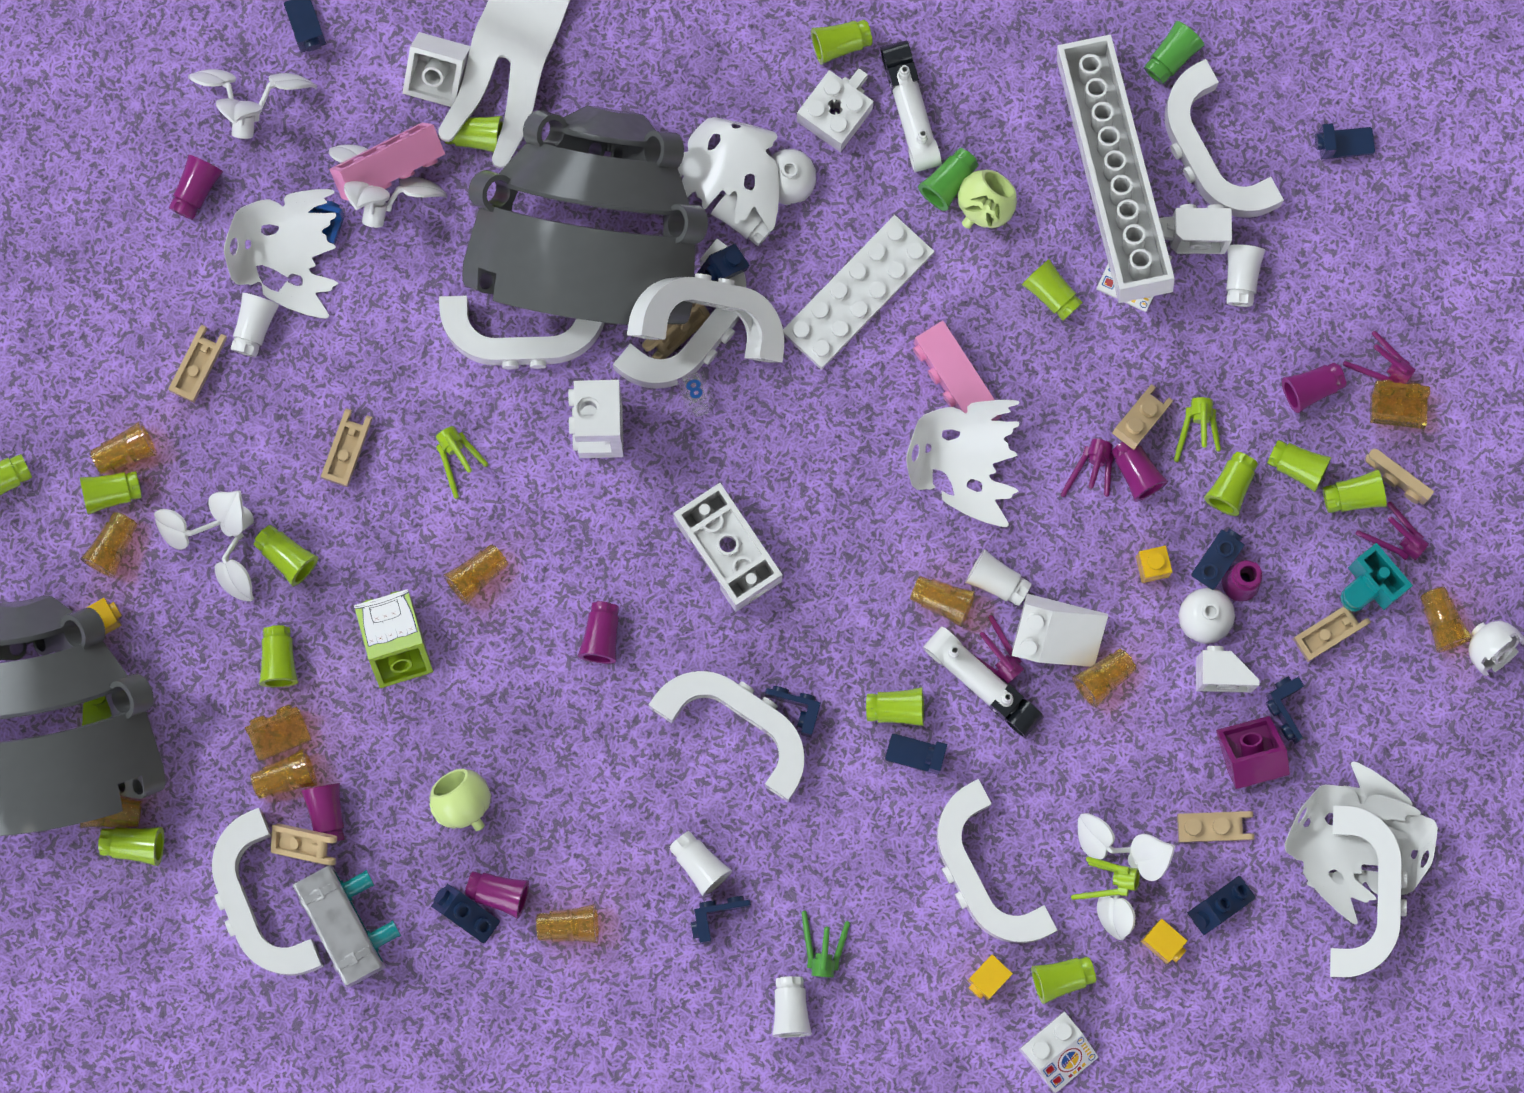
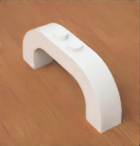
(1198, 164)
(760, 318)
(700, 349)
(515, 350)
(740, 699)
(1391, 879)
(971, 892)
(231, 896)

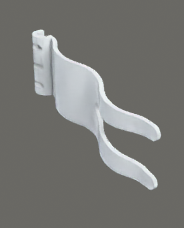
(523, 35)

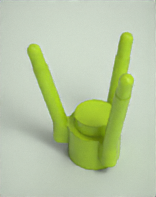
(1202, 413)
(451, 442)
(1124, 877)

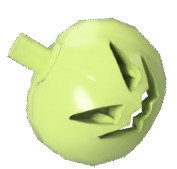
(987, 199)
(460, 799)

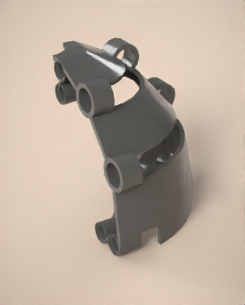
(577, 267)
(81, 770)

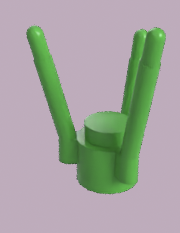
(823, 964)

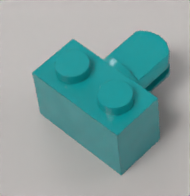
(1375, 580)

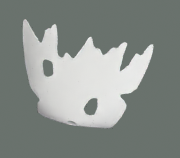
(725, 167)
(285, 251)
(966, 457)
(1419, 829)
(1345, 853)

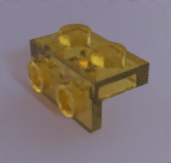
(1399, 404)
(278, 732)

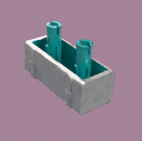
(339, 925)

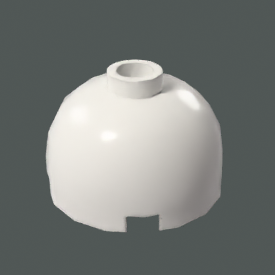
(795, 176)
(1206, 615)
(1494, 645)

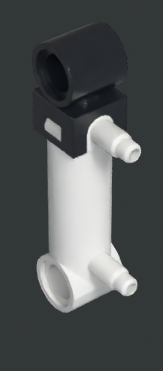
(905, 87)
(1002, 698)

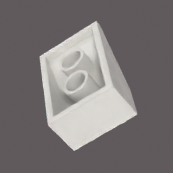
(1058, 632)

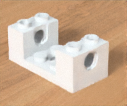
(596, 418)
(742, 572)

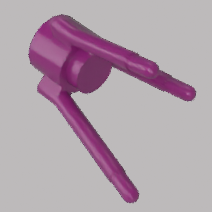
(1399, 370)
(1098, 455)
(1412, 543)
(1008, 666)

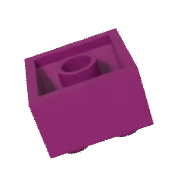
(1253, 752)

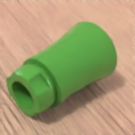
(1173, 52)
(945, 182)

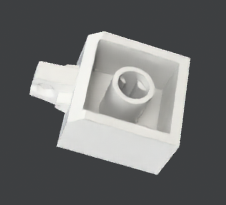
(839, 94)
(1198, 229)

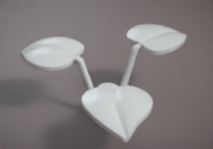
(245, 113)
(373, 197)
(233, 520)
(1146, 854)

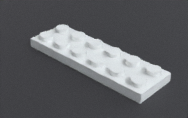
(858, 292)

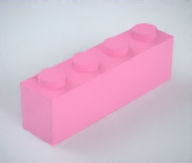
(391, 159)
(951, 368)

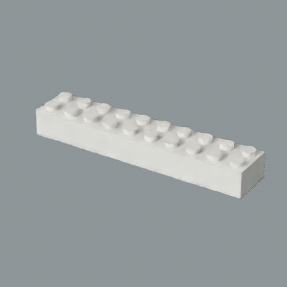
(1115, 169)

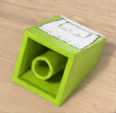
(393, 638)

